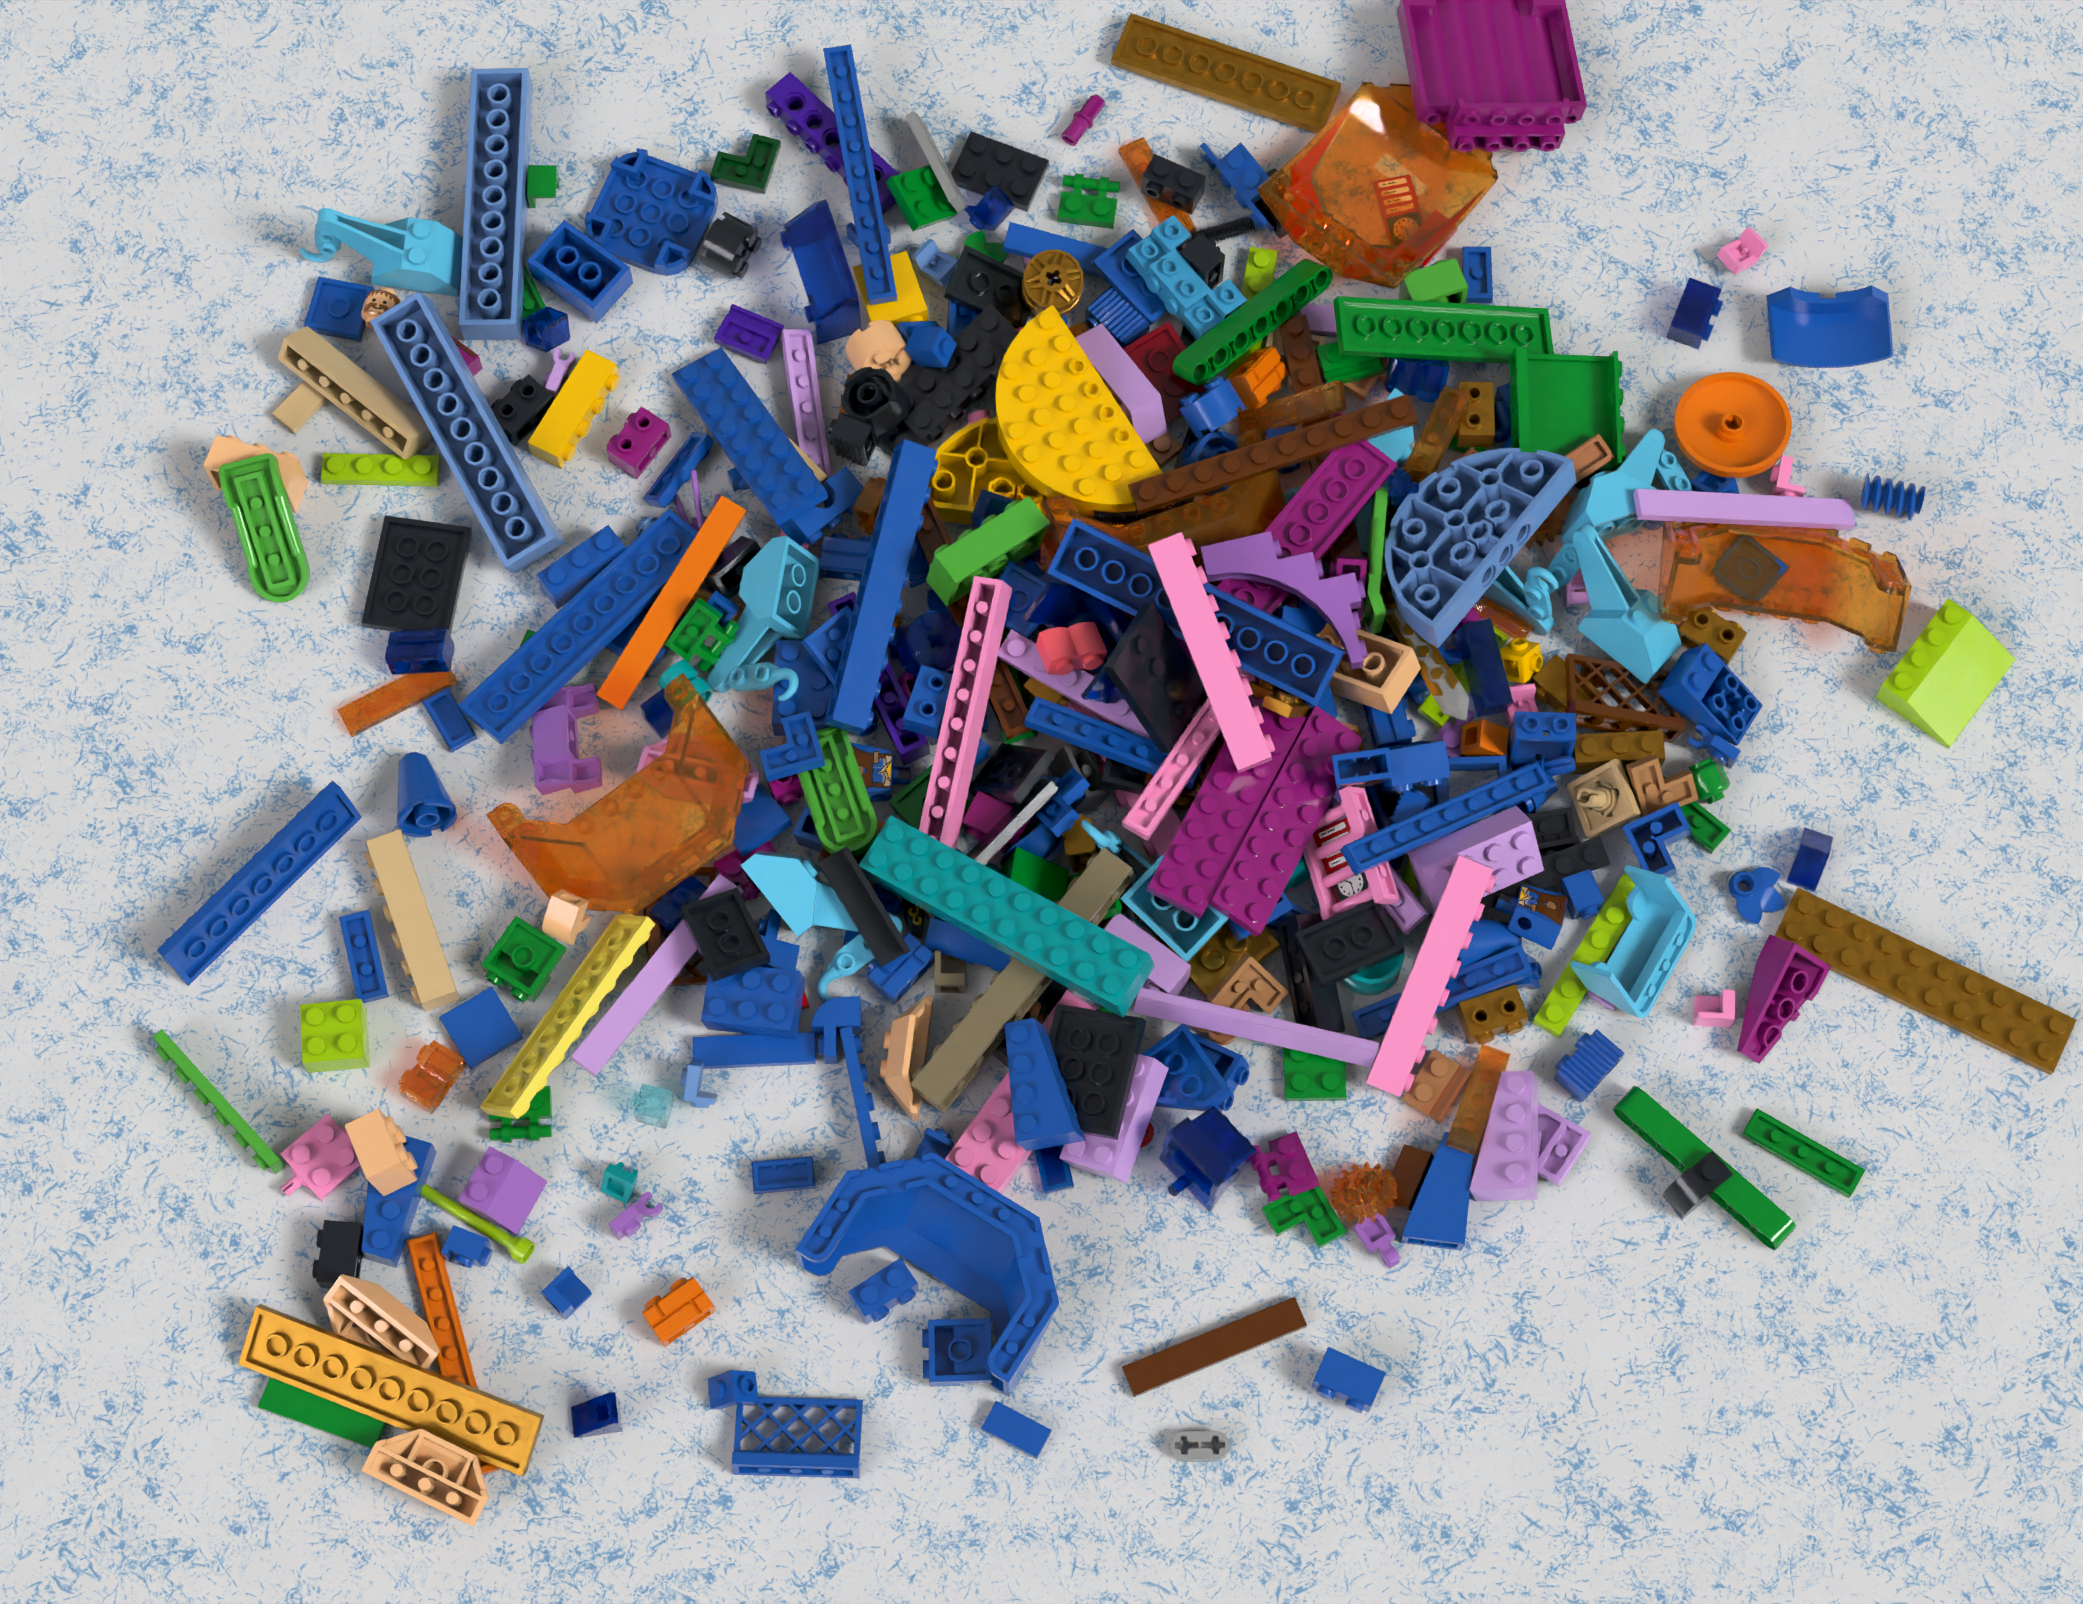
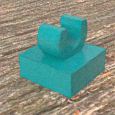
(619, 1182)

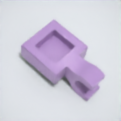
(557, 377)

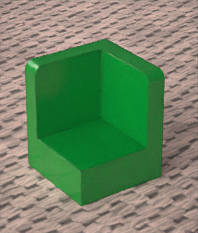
(542, 182)

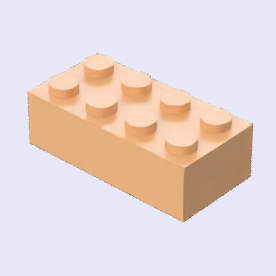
(1384, 672)

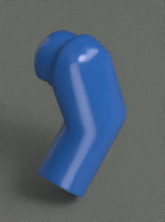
(1503, 417)

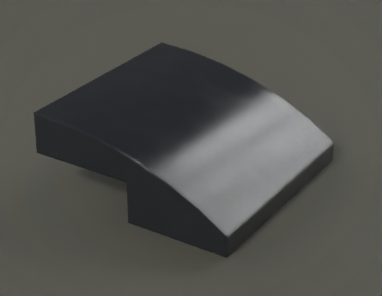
(1554, 830)

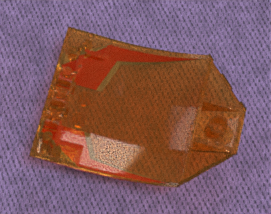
(1377, 188)

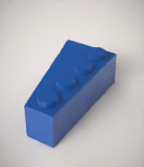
(1038, 1091)
(391, 1216)

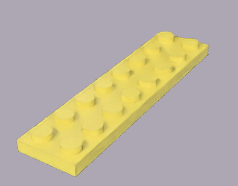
(567, 1016)

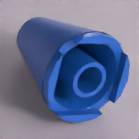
(422, 798)
(1487, 940)

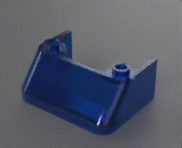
(824, 272)
(1067, 605)

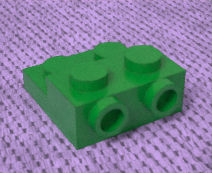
(523, 960)

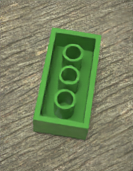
(987, 549)

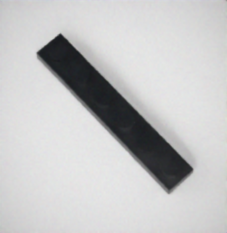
(1558, 865)

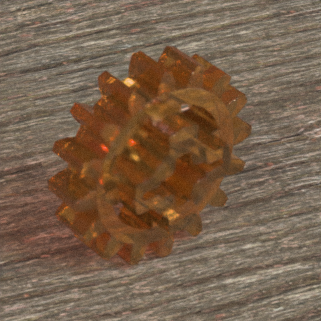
(1364, 1192)

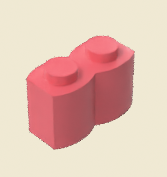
(1071, 648)

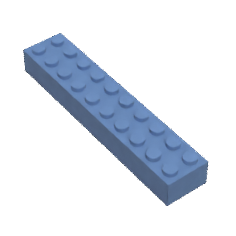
(496, 204)
(467, 432)

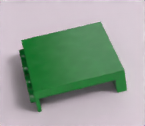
(1565, 402)

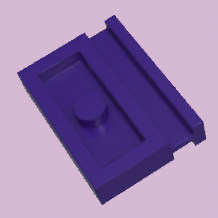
(748, 334)

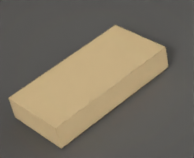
(299, 407)

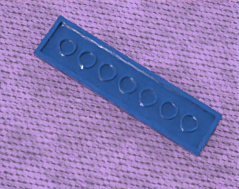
(749, 436)
(259, 883)

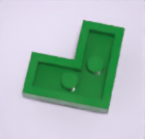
(1307, 1208)

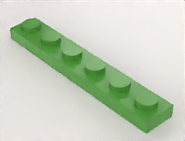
(225, 1112)

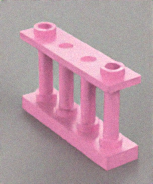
(1362, 823)

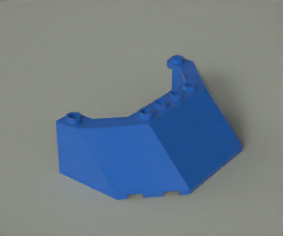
(955, 1234)

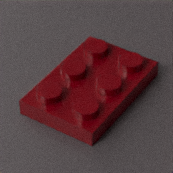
(1155, 359)

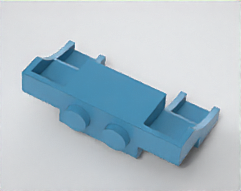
(1178, 283)

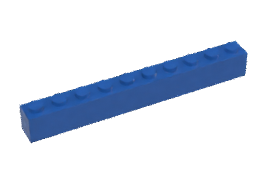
(881, 587)

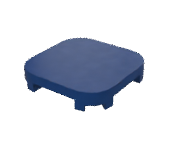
(652, 213)

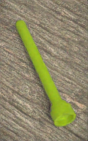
(518, 1247)

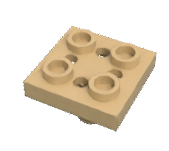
(1604, 800)

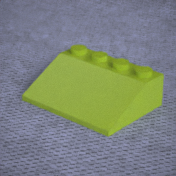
(1946, 674)

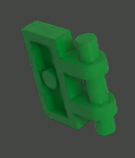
(1088, 209)
(695, 628)
(539, 1109)

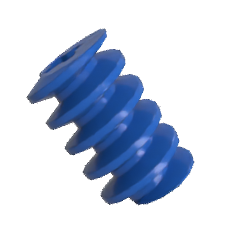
(1891, 497)

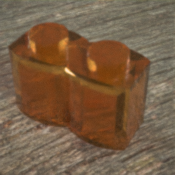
(868, 503)
(431, 1076)

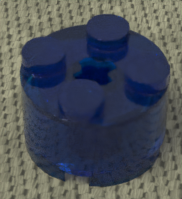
(926, 630)

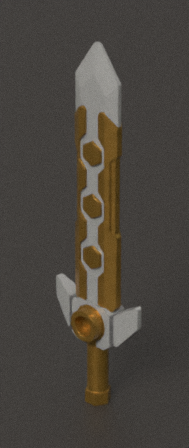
(1434, 670)

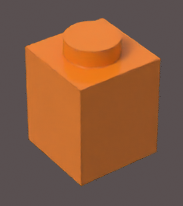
(1484, 739)

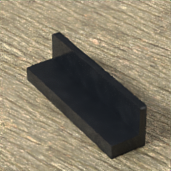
(863, 906)
(1310, 1003)

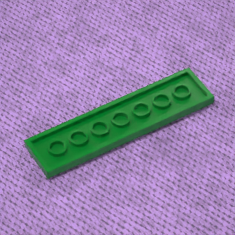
(1439, 330)

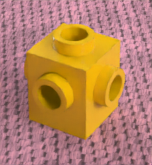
(1521, 660)

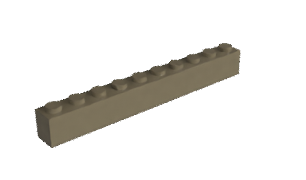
(1013, 991)

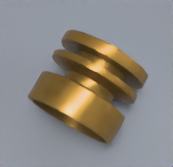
(1065, 294)

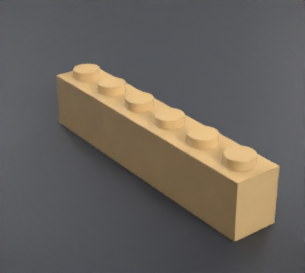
(355, 392)
(412, 921)

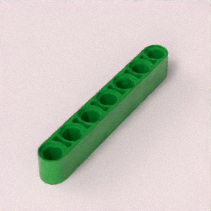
(1252, 322)
(1685, 1150)

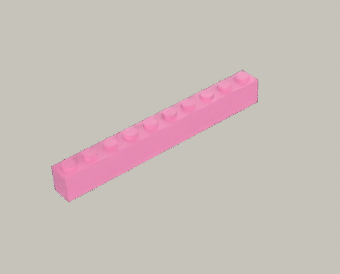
(965, 710)

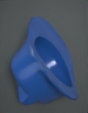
(1041, 843)

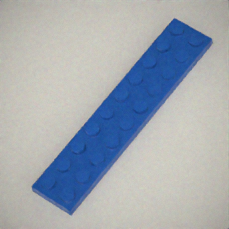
(579, 629)

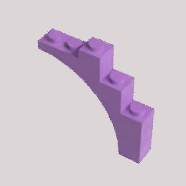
(1333, 598)

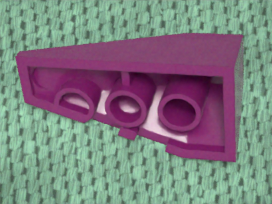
(1780, 985)

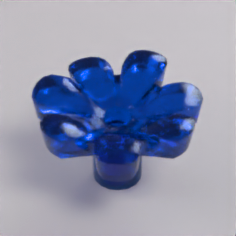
(1400, 486)

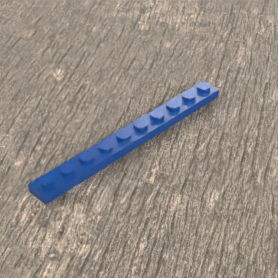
(860, 175)

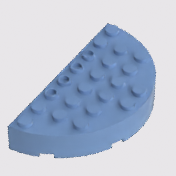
(1465, 531)

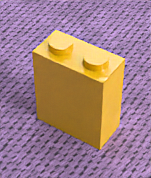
(910, 301)

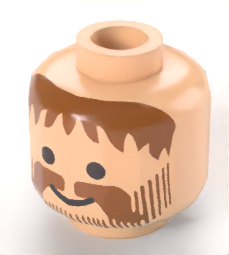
(377, 303)

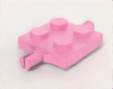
(320, 1159)

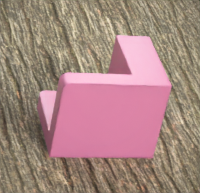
(1715, 1010)

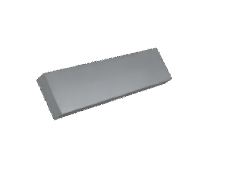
(936, 161)

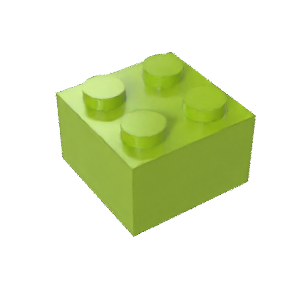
(334, 1035)

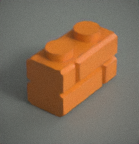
(1259, 377)
(677, 1310)

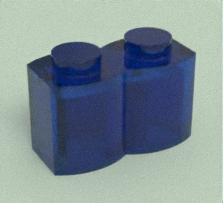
(1417, 377)

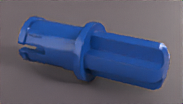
(1555, 766)

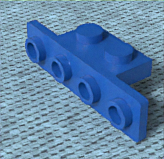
(1245, 175)

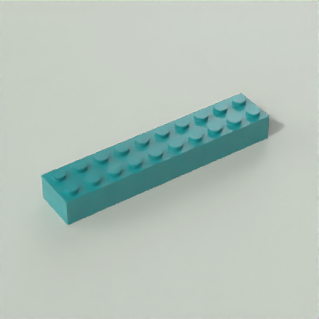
(1007, 916)

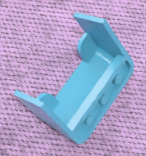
(1647, 949)

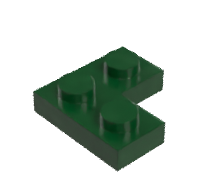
(749, 172)

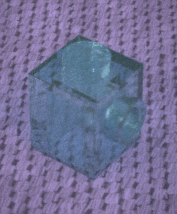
(652, 1105)

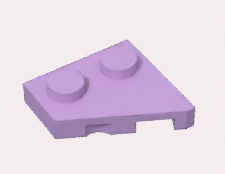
(1558, 1145)

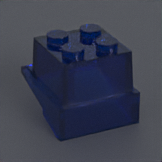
(1205, 1156)

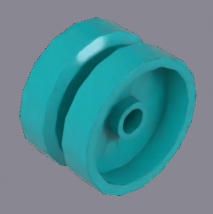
(1377, 978)

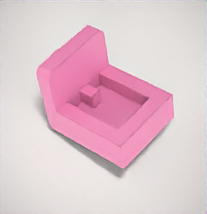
(1743, 252)
(1780, 476)
(1523, 700)

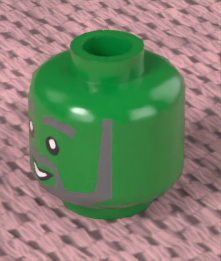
(1709, 780)

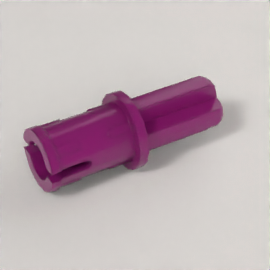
(1083, 120)

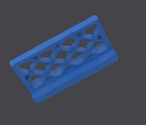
(804, 1462)

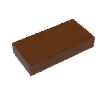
(1410, 1174)

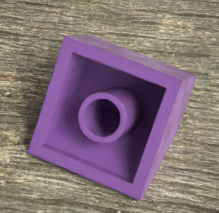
(502, 1191)

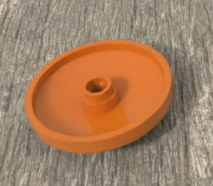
(1732, 425)

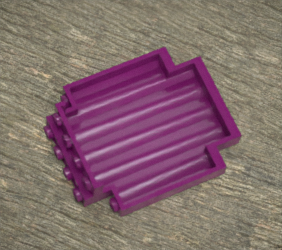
(1493, 71)

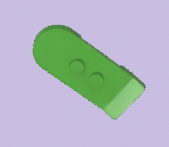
(265, 527)
(1374, 608)
(839, 797)

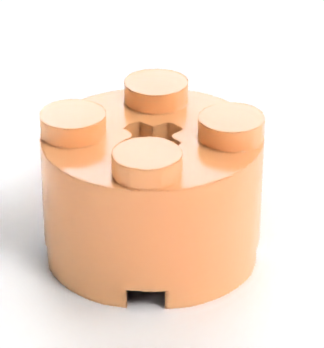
(879, 348)

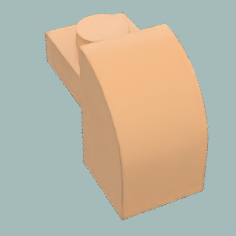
(565, 916)

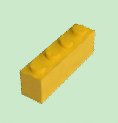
(574, 409)

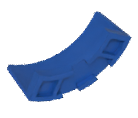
(1829, 331)

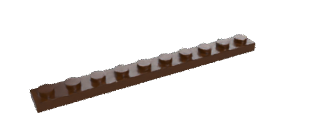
(1303, 376)
(1272, 454)
(1004, 694)

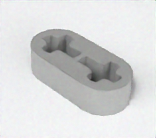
(1199, 1438)

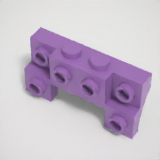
(556, 742)

